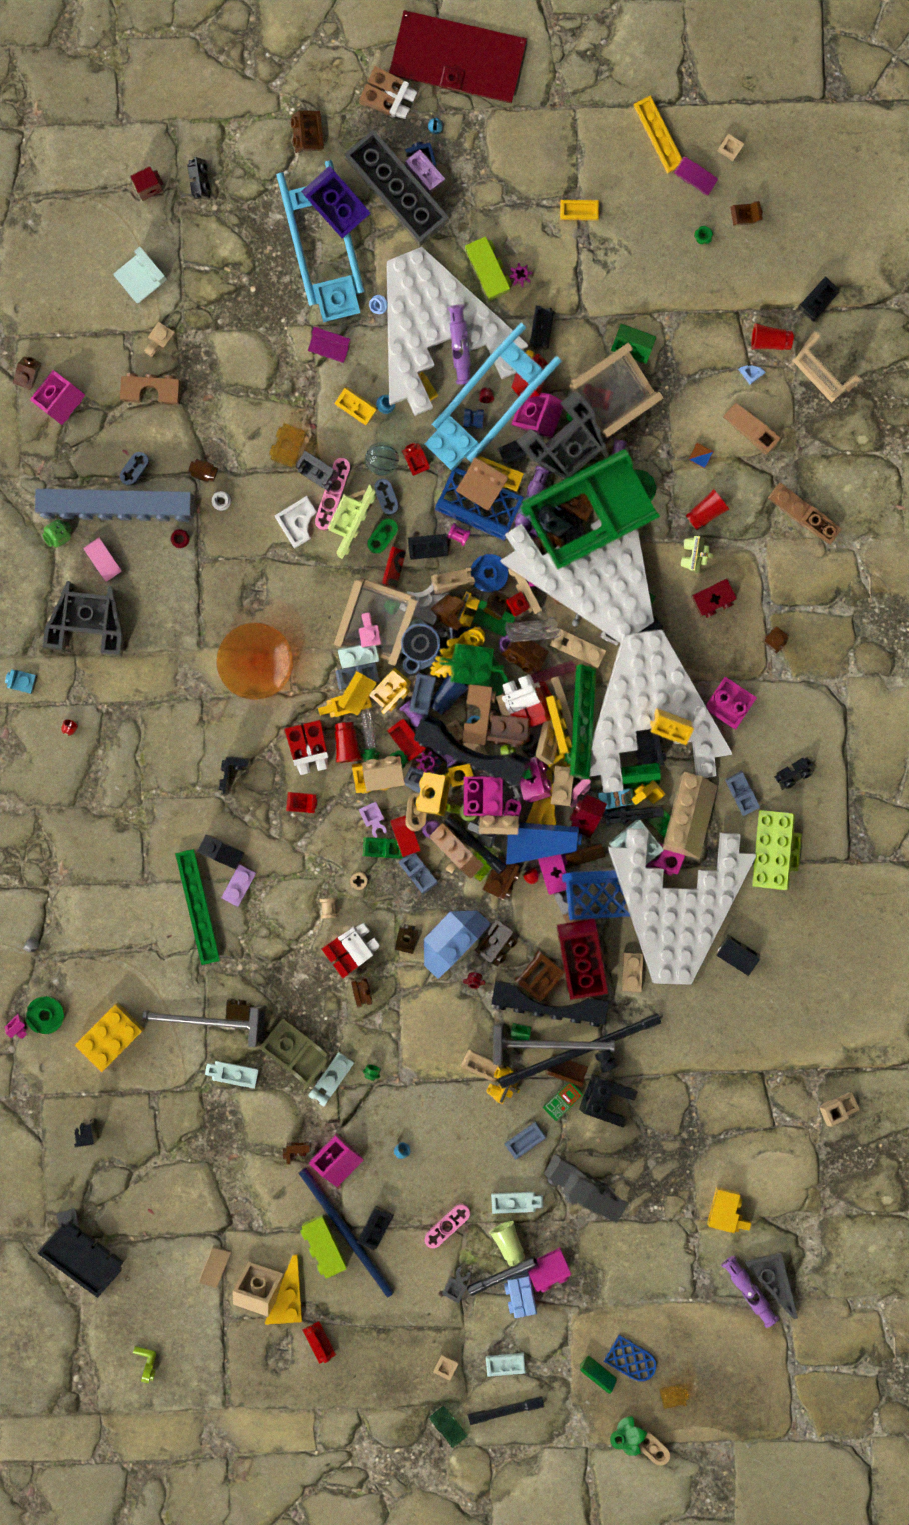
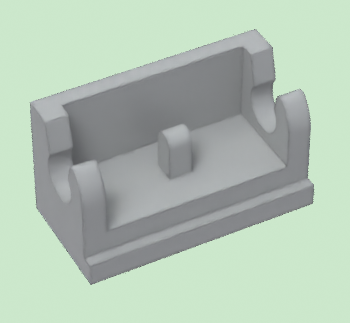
(563, 904)

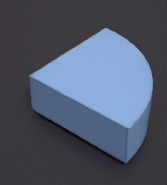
(751, 373)

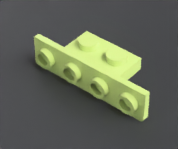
(348, 518)

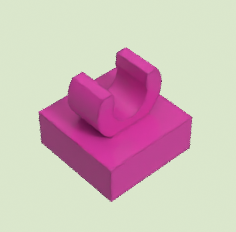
(16, 1027)

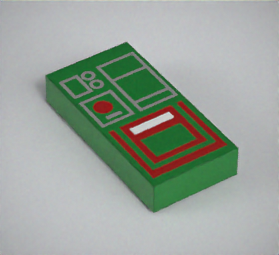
(562, 1101)

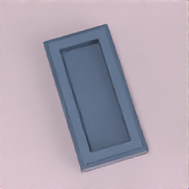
(422, 694)
(525, 1140)

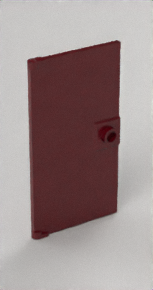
(457, 56)

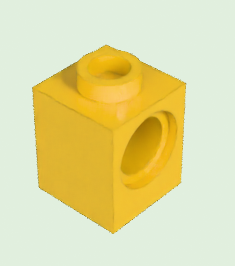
(467, 770)

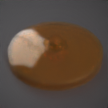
(255, 661)

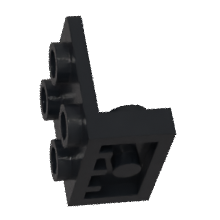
(649, 748)
(226, 766)

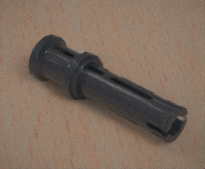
(634, 814)

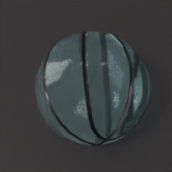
(381, 458)

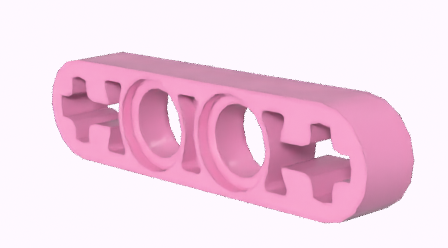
(336, 495)

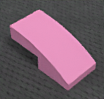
(102, 559)

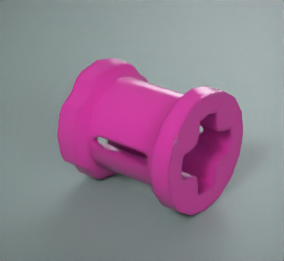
(458, 534)
(514, 804)

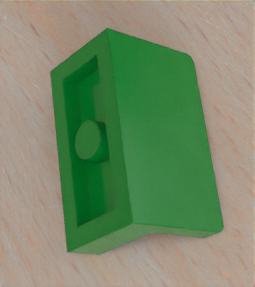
(640, 342)
(491, 623)
(640, 774)

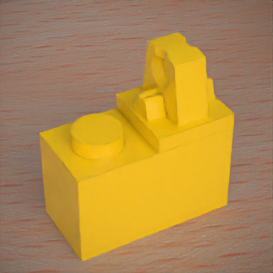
(724, 1212)

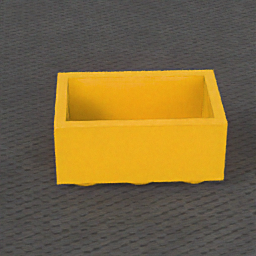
(109, 1037)

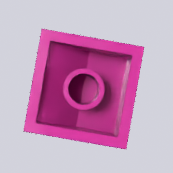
(57, 397)
(539, 414)

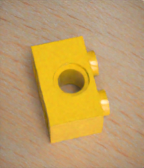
(438, 803)

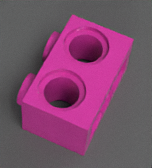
(661, 862)

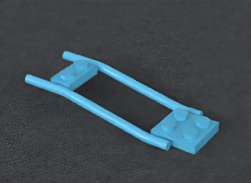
(336, 296)
(451, 441)

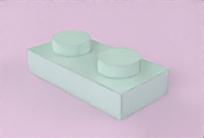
(357, 655)

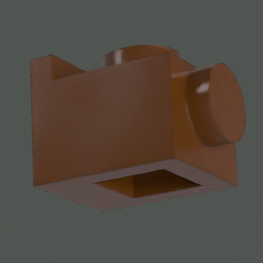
(776, 639)

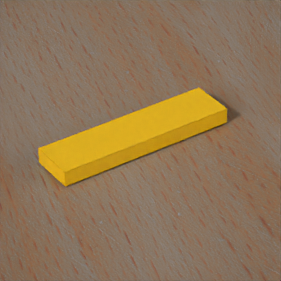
(658, 133)

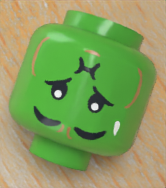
(57, 533)

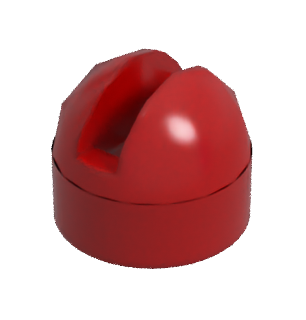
(69, 727)
(531, 876)

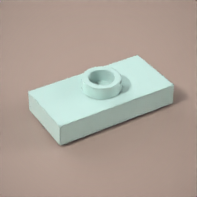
(505, 1364)

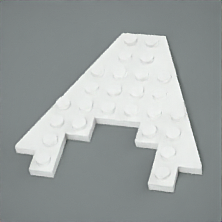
(419, 319)
(601, 587)
(644, 679)
(678, 923)

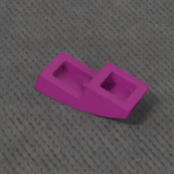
(696, 176)

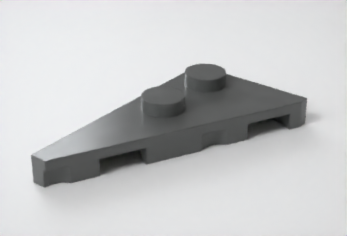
(773, 1275)

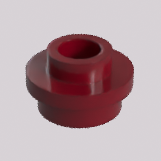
(175, 534)

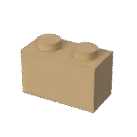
(383, 773)

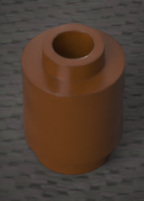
(203, 470)

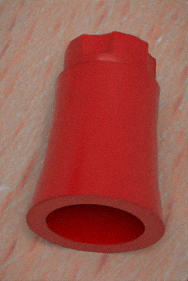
(771, 338)
(707, 510)
(346, 743)

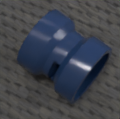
(477, 421)

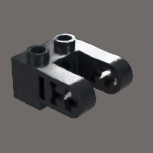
(598, 1096)

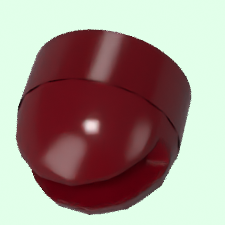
(486, 395)

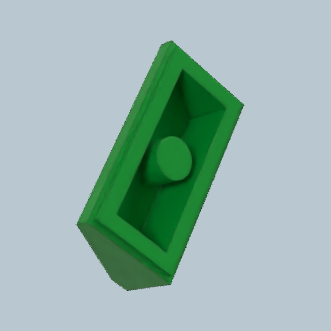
(598, 1374)

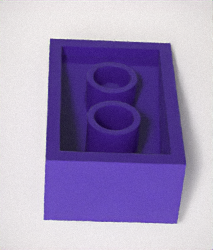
(335, 202)

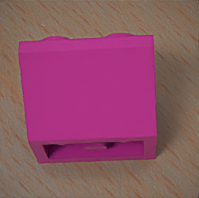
(483, 796)
(336, 1160)
(551, 1269)

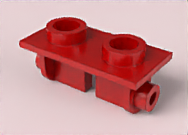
(319, 1342)

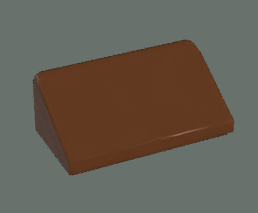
(585, 855)

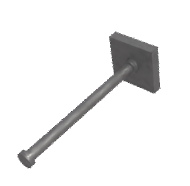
(254, 1025)
(501, 1044)

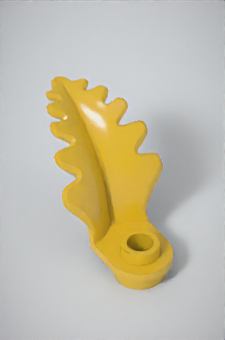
(472, 637)

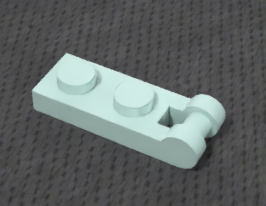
(331, 1078)

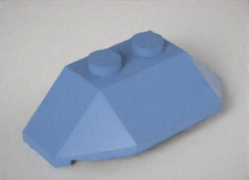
(452, 939)

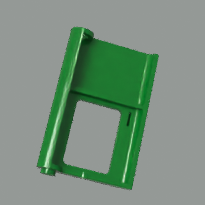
(615, 497)

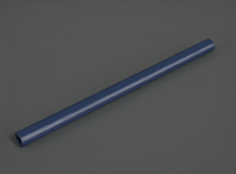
(346, 1232)

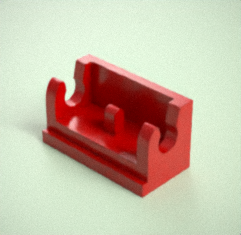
(404, 738)

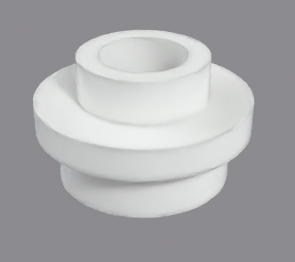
(215, 498)

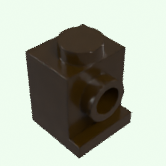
(403, 946)
(239, 1010)

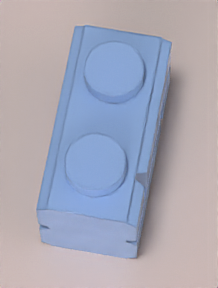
(521, 1295)

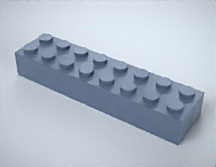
(114, 503)

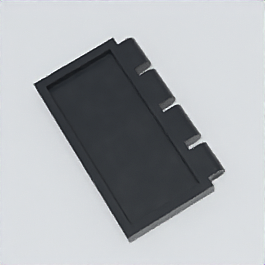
(80, 1259)

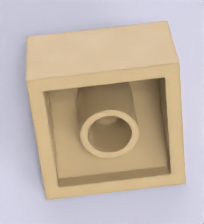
(257, 1289)

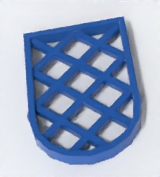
(613, 1348)

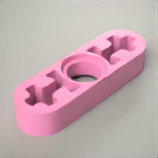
(460, 1219)

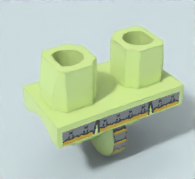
(698, 554)

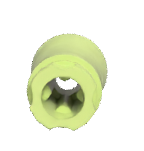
(508, 1242)

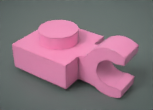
(369, 634)
(582, 787)

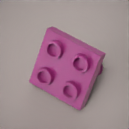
(730, 703)

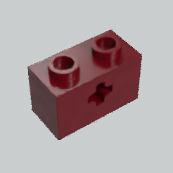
(147, 183)
(722, 590)
(587, 815)

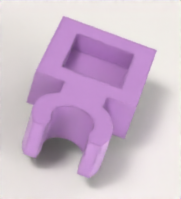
(372, 815)

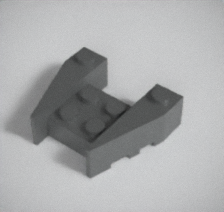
(572, 445)
(86, 615)
(584, 1189)

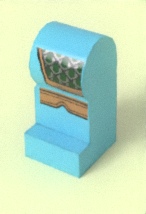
(617, 799)

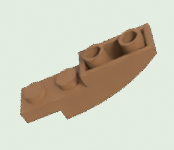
(804, 513)

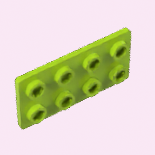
(776, 850)

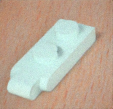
(232, 1074)
(516, 1202)

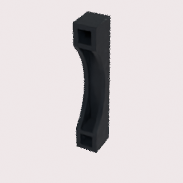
(436, 735)
(590, 1010)

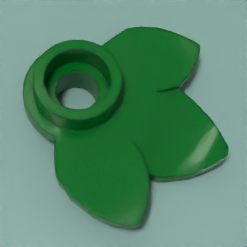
(630, 1436)

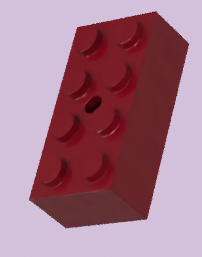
(582, 959)

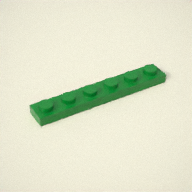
(583, 721)
(197, 907)

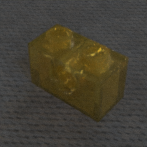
(287, 457)

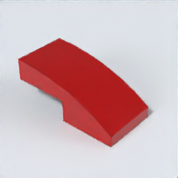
(405, 837)

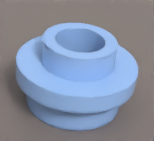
(378, 304)

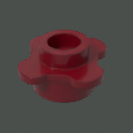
(474, 980)

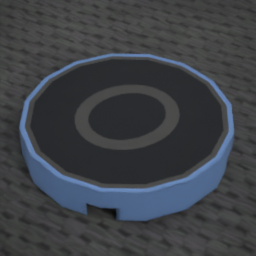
(420, 642)

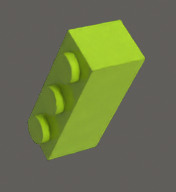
(488, 268)
(323, 1246)

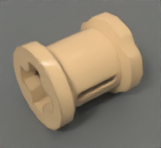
(362, 876)
(328, 907)

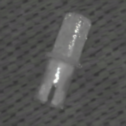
(368, 729)

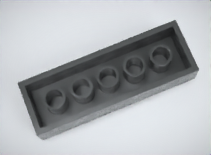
(396, 187)

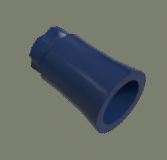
(447, 695)

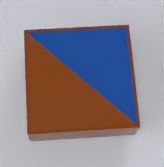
(700, 455)
(427, 762)

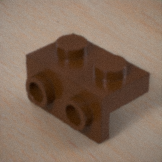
(526, 655)

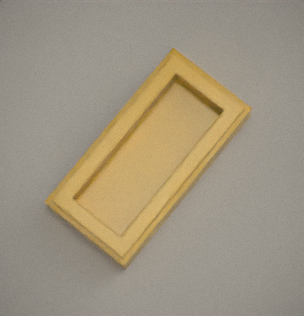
(579, 210)

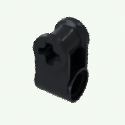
(555, 520)

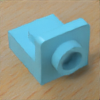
(20, 681)

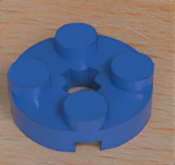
(487, 562)

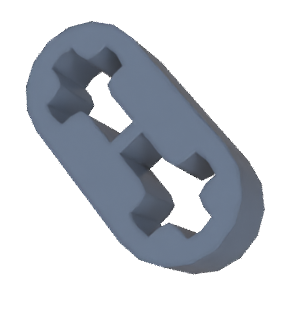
(130, 465)
(381, 497)

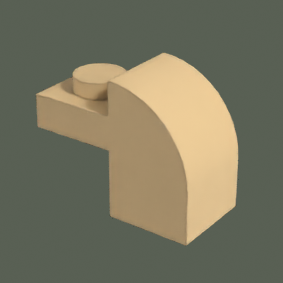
(838, 1109)

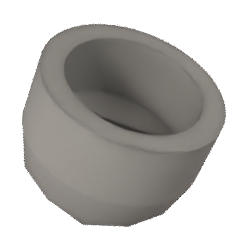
(31, 945)

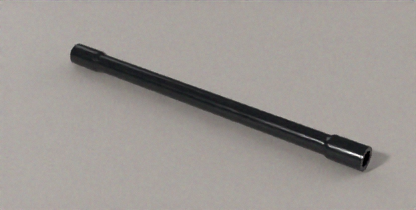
(515, 1077)

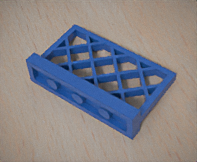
(476, 519)
(595, 878)

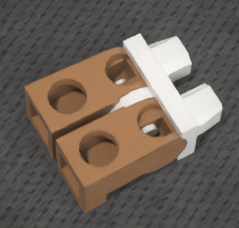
(387, 93)

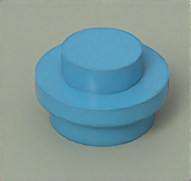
(383, 404)

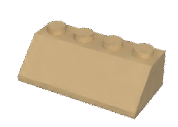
(690, 815)

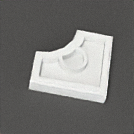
(296, 521)
(425, 601)

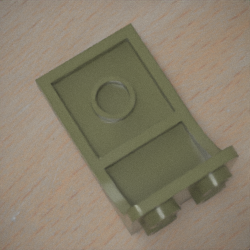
(296, 1053)

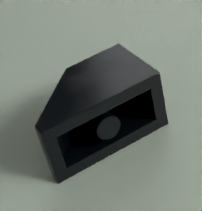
(221, 851)

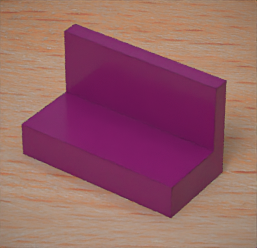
(329, 344)

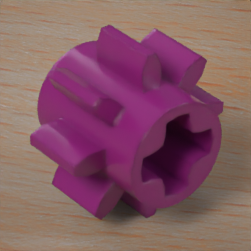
(519, 269)
(423, 765)

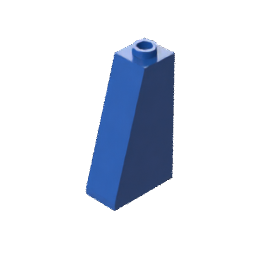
(541, 841)

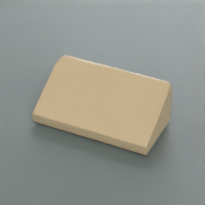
(214, 1266)

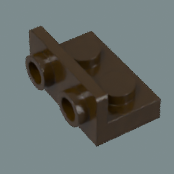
(497, 943)

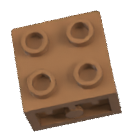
(482, 484)

